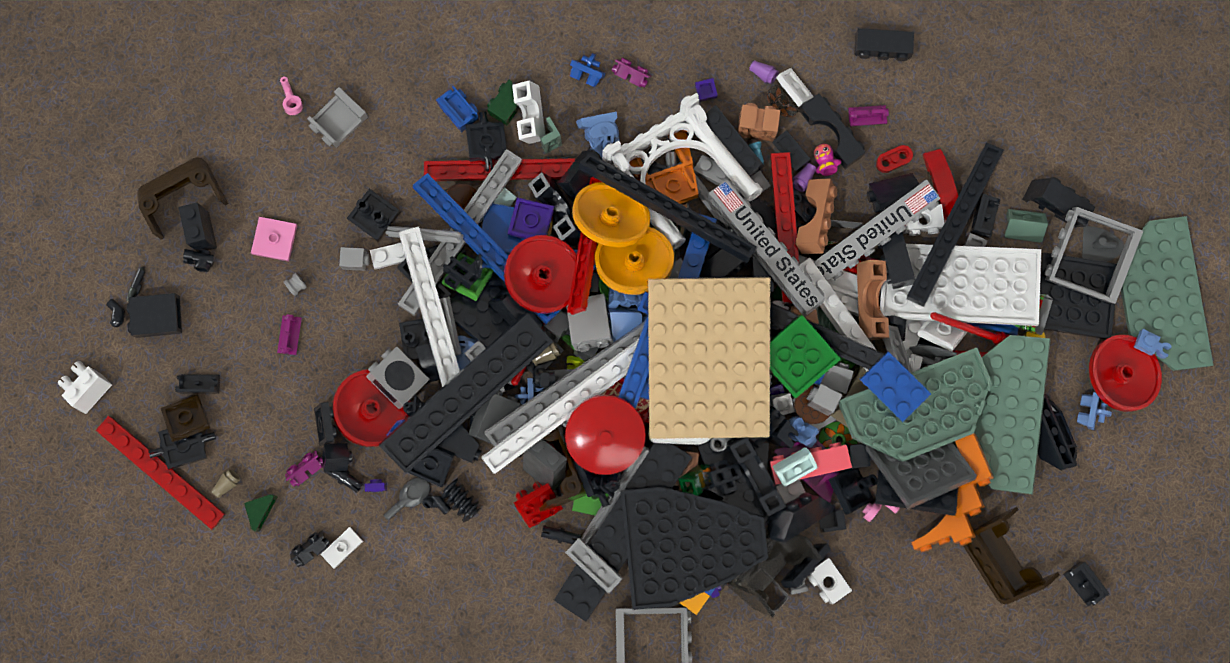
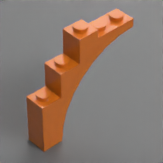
(968, 500)

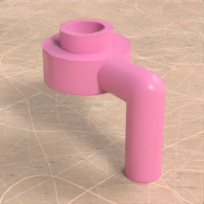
(290, 100)
(872, 509)

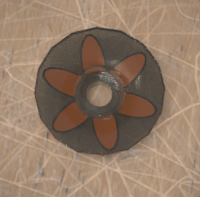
(779, 98)

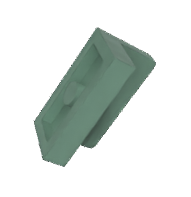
(553, 139)
(1026, 225)

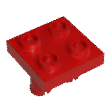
(529, 504)

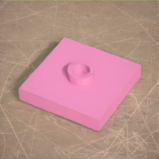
(274, 239)

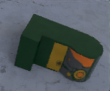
(697, 479)

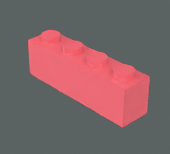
(827, 460)

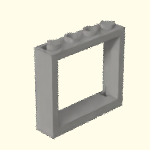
(1122, 266)
(686, 637)

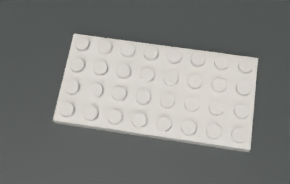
(974, 287)

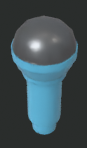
(755, 145)

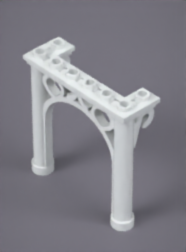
(691, 119)

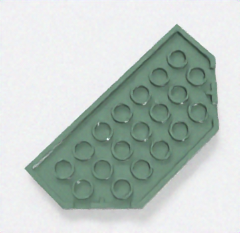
(1165, 294)
(1013, 411)
(948, 414)

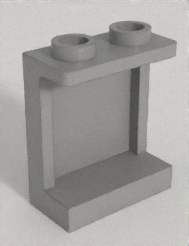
(337, 119)
(591, 326)

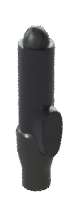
(136, 284)

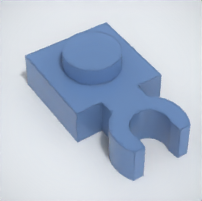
(1149, 344)

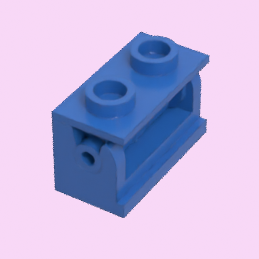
(457, 108)

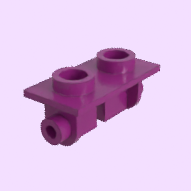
(625, 68)
(868, 115)
(289, 335)
(297, 472)

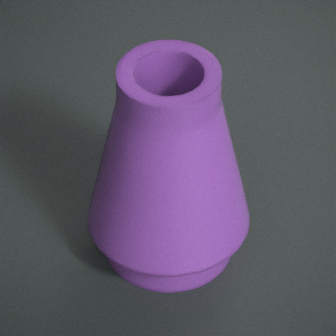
(764, 72)
(801, 180)

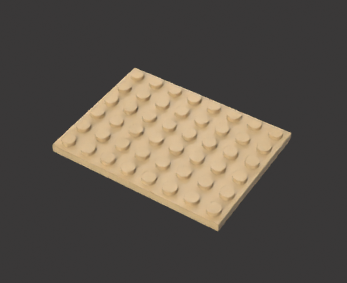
(709, 357)

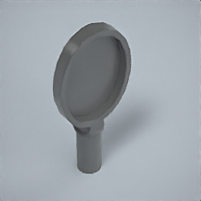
(410, 496)

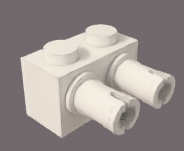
(86, 389)

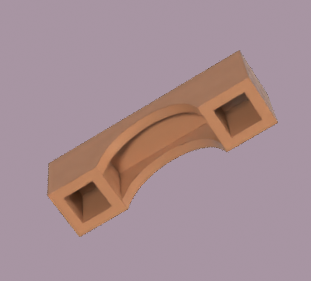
(813, 236)
(870, 278)

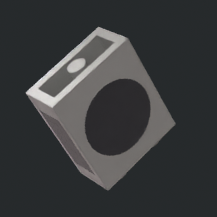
(397, 377)

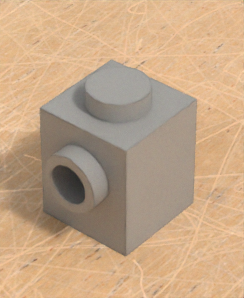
(353, 259)

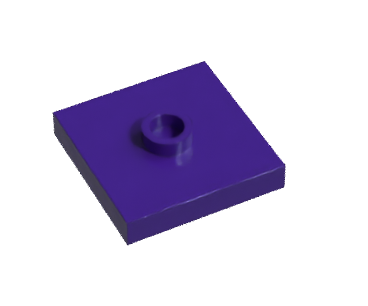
(530, 219)

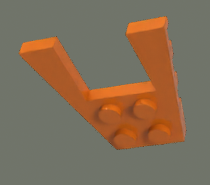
(677, 181)

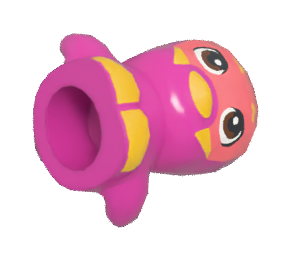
(825, 158)

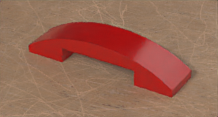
(942, 179)

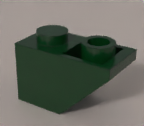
(503, 105)

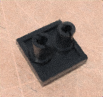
(373, 214)
(412, 335)
(852, 489)

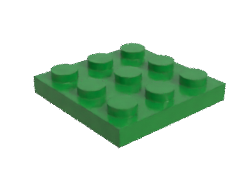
(800, 356)

